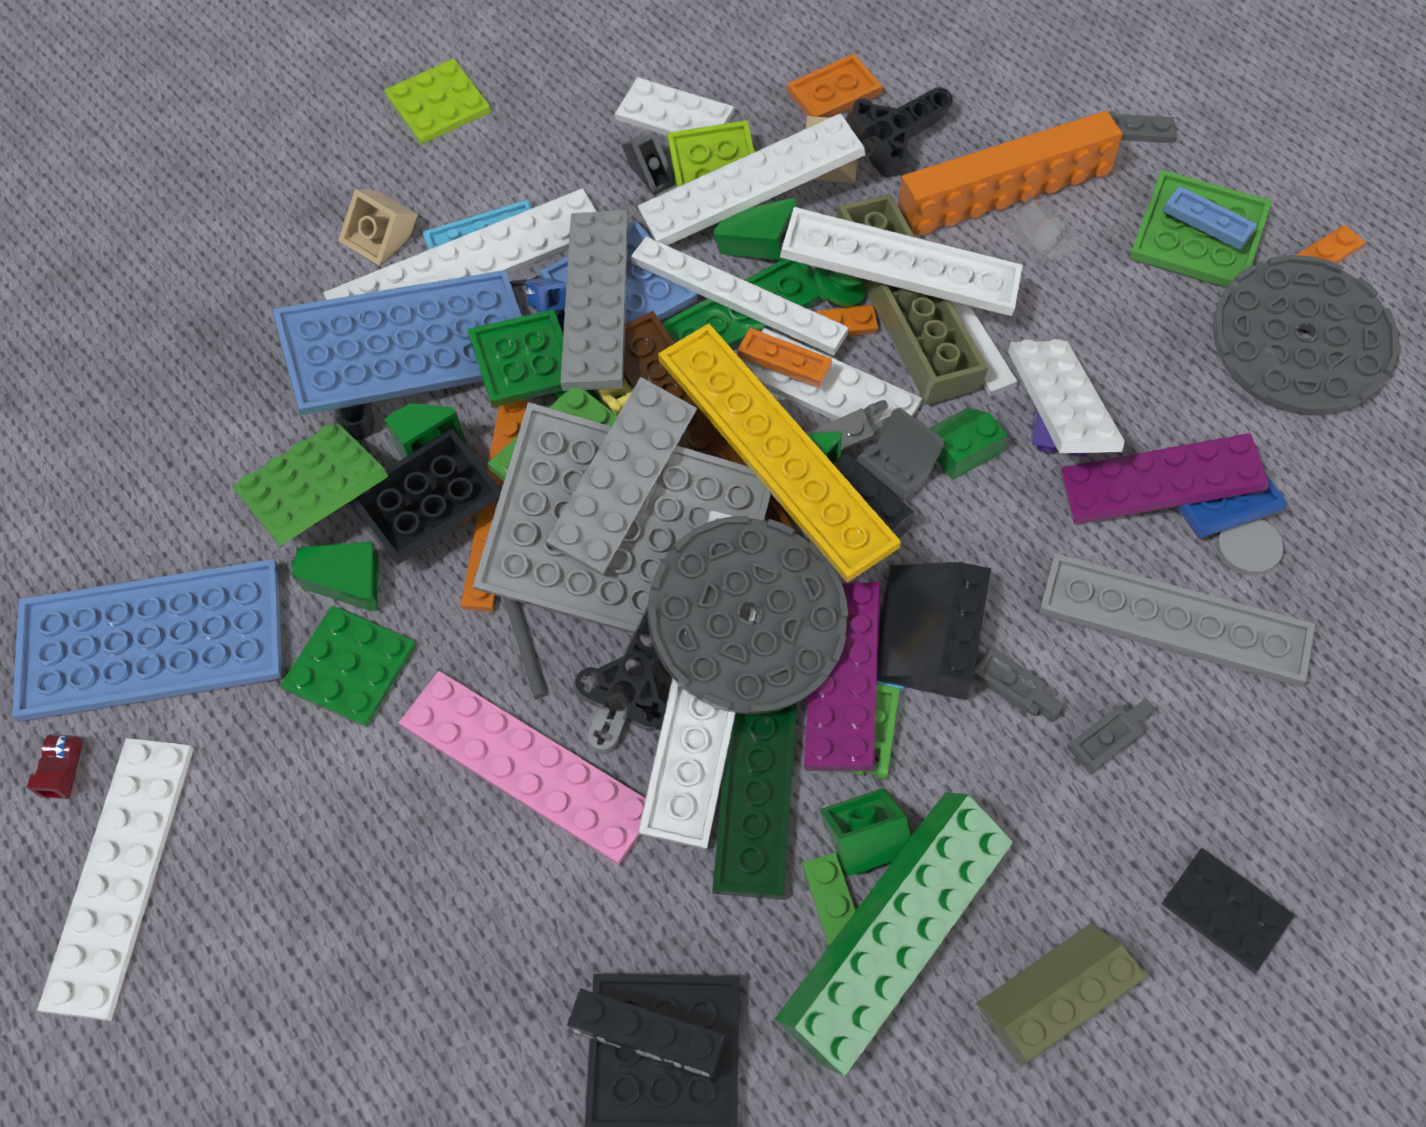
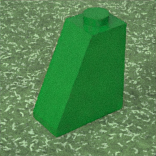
(756, 231)
(340, 572)

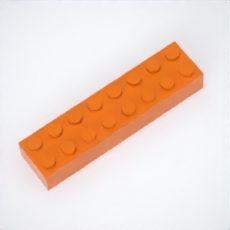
(1009, 173)

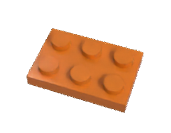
(834, 87)

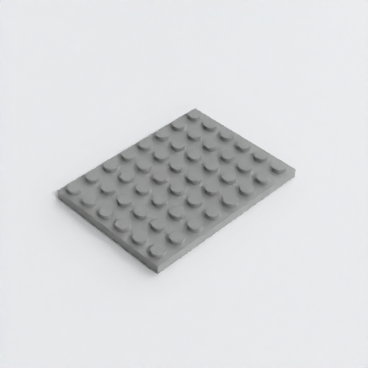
(540, 480)

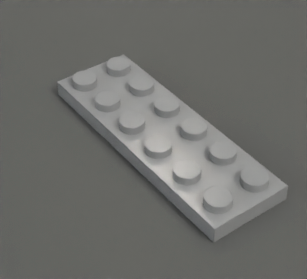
(620, 476)

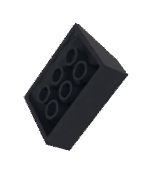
(425, 497)
(932, 626)

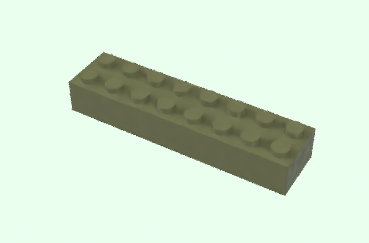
(920, 325)

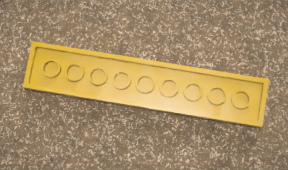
(780, 453)

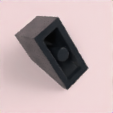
(649, 162)

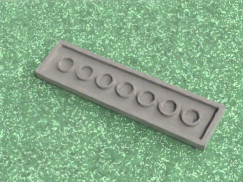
(595, 301)
(1178, 619)

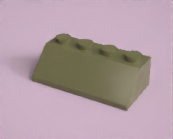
(1059, 992)

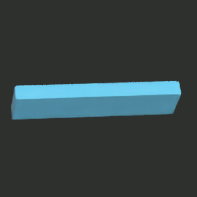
(452, 231)

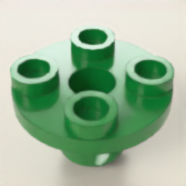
(839, 287)

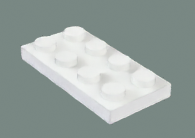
(669, 109)

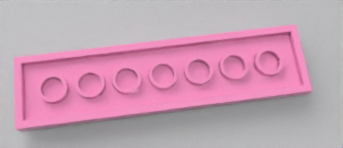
(527, 766)

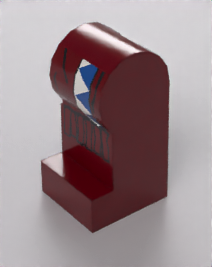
(56, 767)

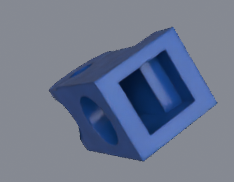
(544, 294)

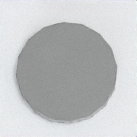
(1250, 547)

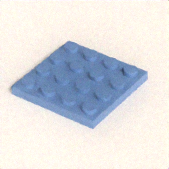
(643, 288)

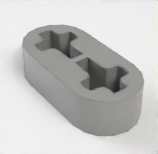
(602, 720)

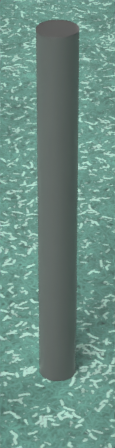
(525, 648)

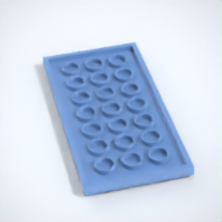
(389, 340)
(147, 640)

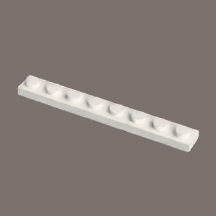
(740, 295)

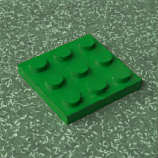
(519, 357)
(348, 666)

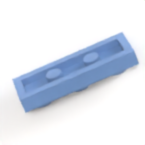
(1209, 217)

